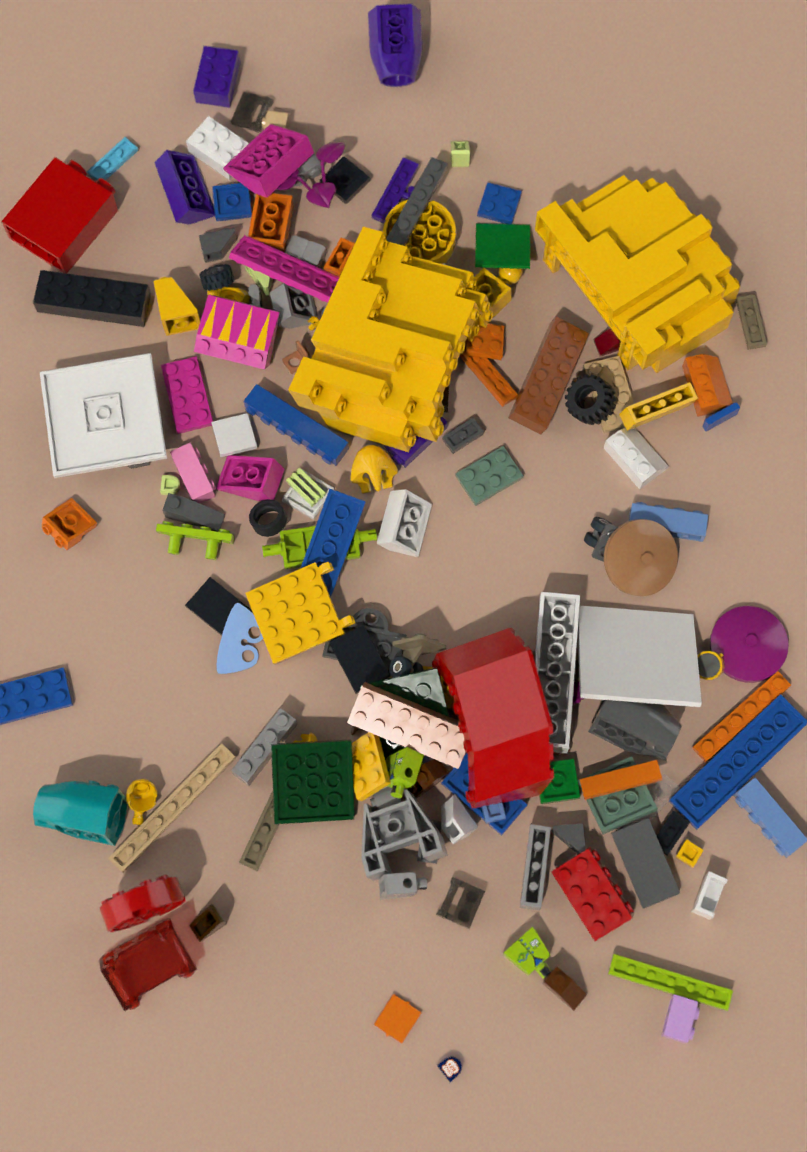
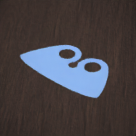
(230, 648)

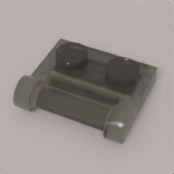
(246, 109)
(467, 905)

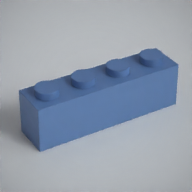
(677, 521)
(770, 817)

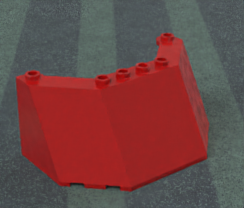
(500, 717)

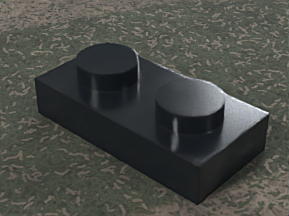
(671, 832)

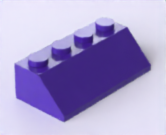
(184, 187)

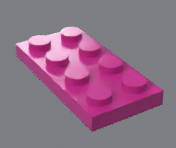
(187, 395)

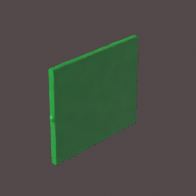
(502, 246)

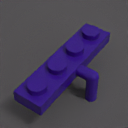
(396, 189)

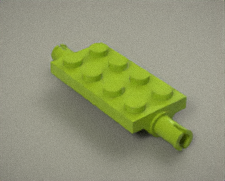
(296, 542)

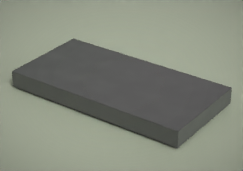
(645, 863)

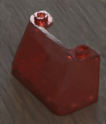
(146, 963)

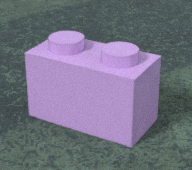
(680, 1019)

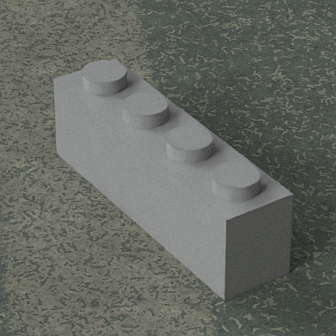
(260, 751)
(535, 867)

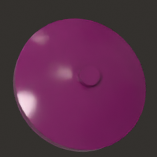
(751, 643)

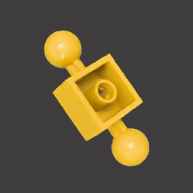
(495, 288)

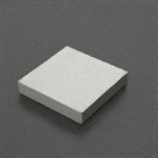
(234, 435)
(294, 500)

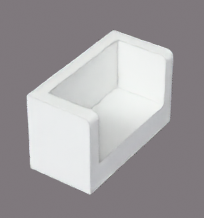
(709, 895)

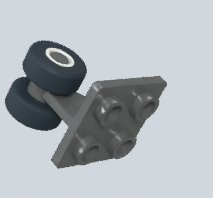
(599, 537)

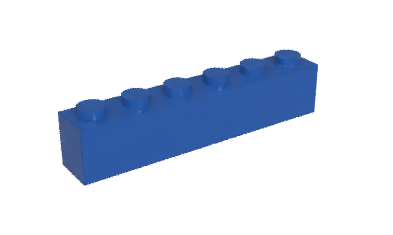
(296, 425)

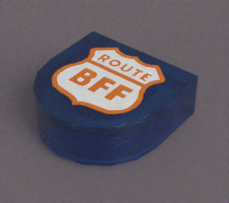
(450, 1067)

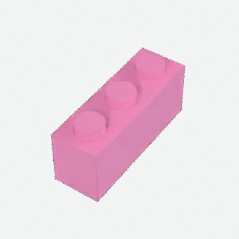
(193, 473)

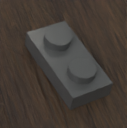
(463, 435)

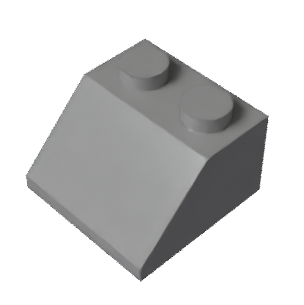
(293, 306)

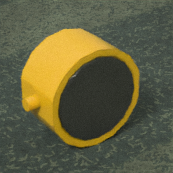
(710, 665)

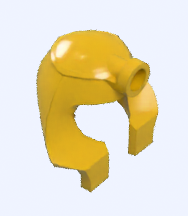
(372, 461)

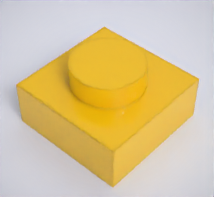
(689, 853)

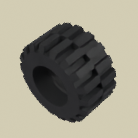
(602, 406)

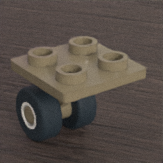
(413, 648)

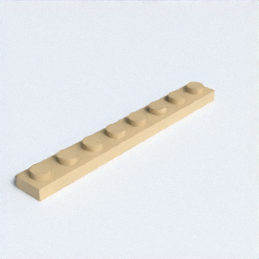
(172, 808)

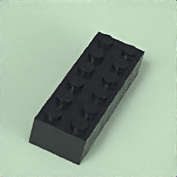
(92, 298)

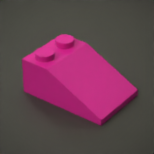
(250, 477)

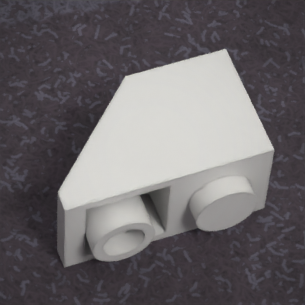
(456, 820)

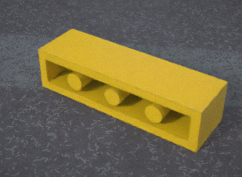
(658, 406)

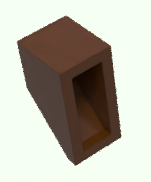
(564, 988)

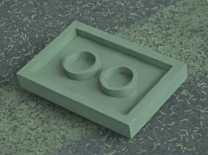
(489, 476)

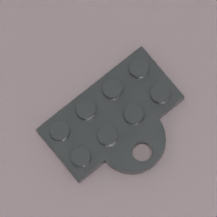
(378, 633)

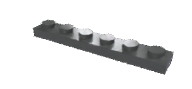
(417, 202)

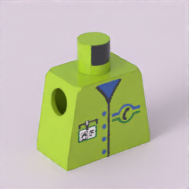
(403, 770)
(529, 954)

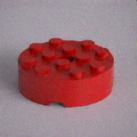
(141, 903)

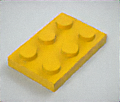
(368, 766)

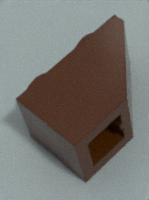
(428, 776)

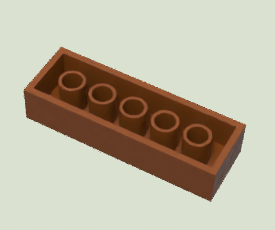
(548, 375)

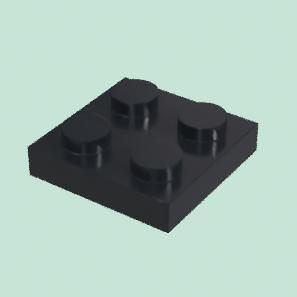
(347, 179)

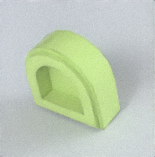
(169, 484)

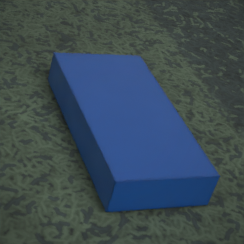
(721, 416)

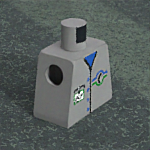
(392, 885)

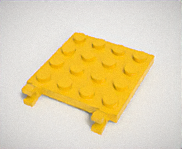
(296, 612)

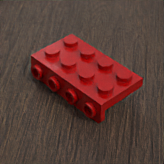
(593, 893)

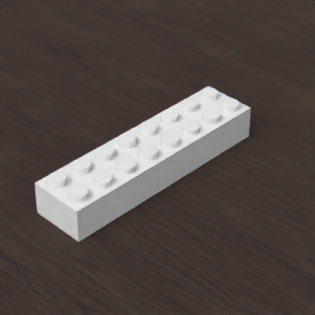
(556, 660)

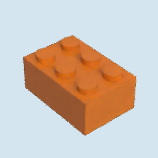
(272, 220)

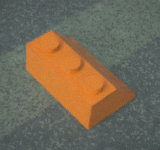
(708, 383)

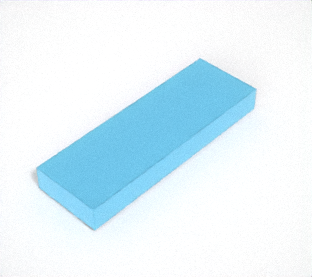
(113, 160)

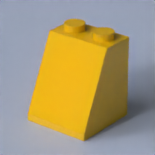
(175, 308)

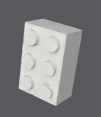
(215, 145)

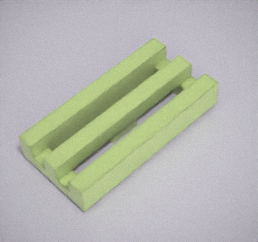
(294, 476)

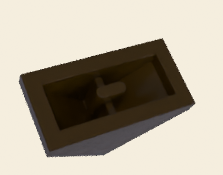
(207, 923)

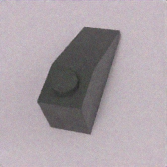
(192, 513)

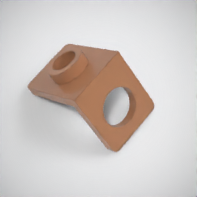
(301, 351)

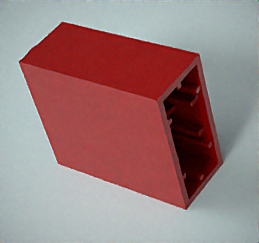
(61, 214)

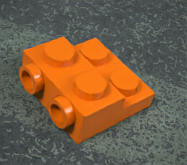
(68, 524)

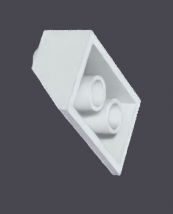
(635, 456)
(404, 523)

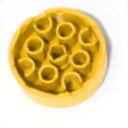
(433, 235)

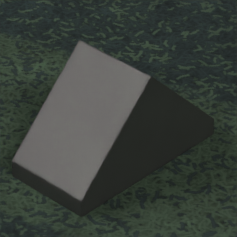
(571, 835)

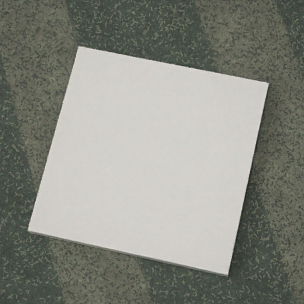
(102, 415)
(638, 656)

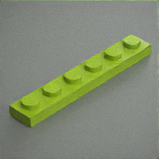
(670, 982)

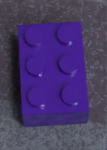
(216, 76)

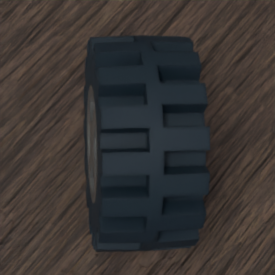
(216, 277)

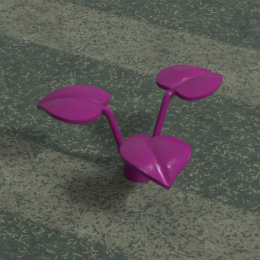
(320, 193)

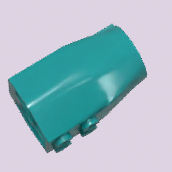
(82, 810)

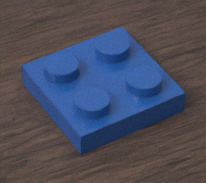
(231, 202)
(499, 203)

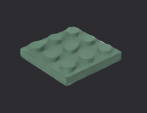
(622, 806)

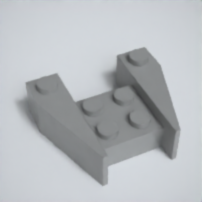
(395, 829)

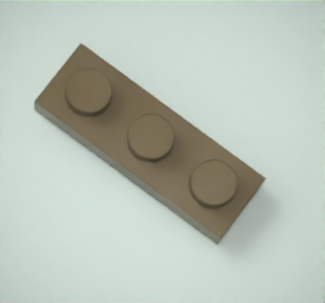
(751, 322)

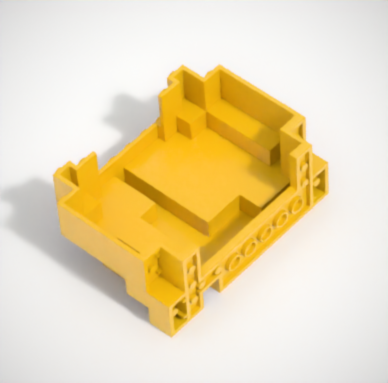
(643, 268)
(389, 343)

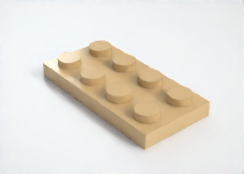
(613, 373)

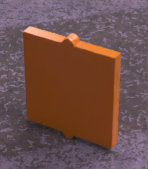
(397, 1018)

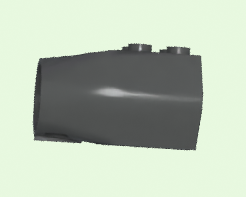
(636, 727)

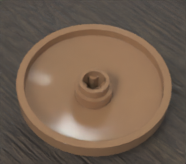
(640, 557)

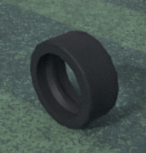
(272, 528)

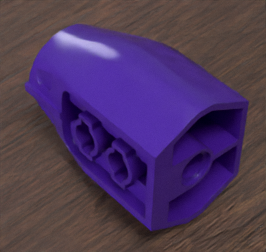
(395, 43)

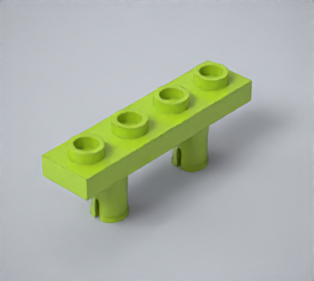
(204, 533)

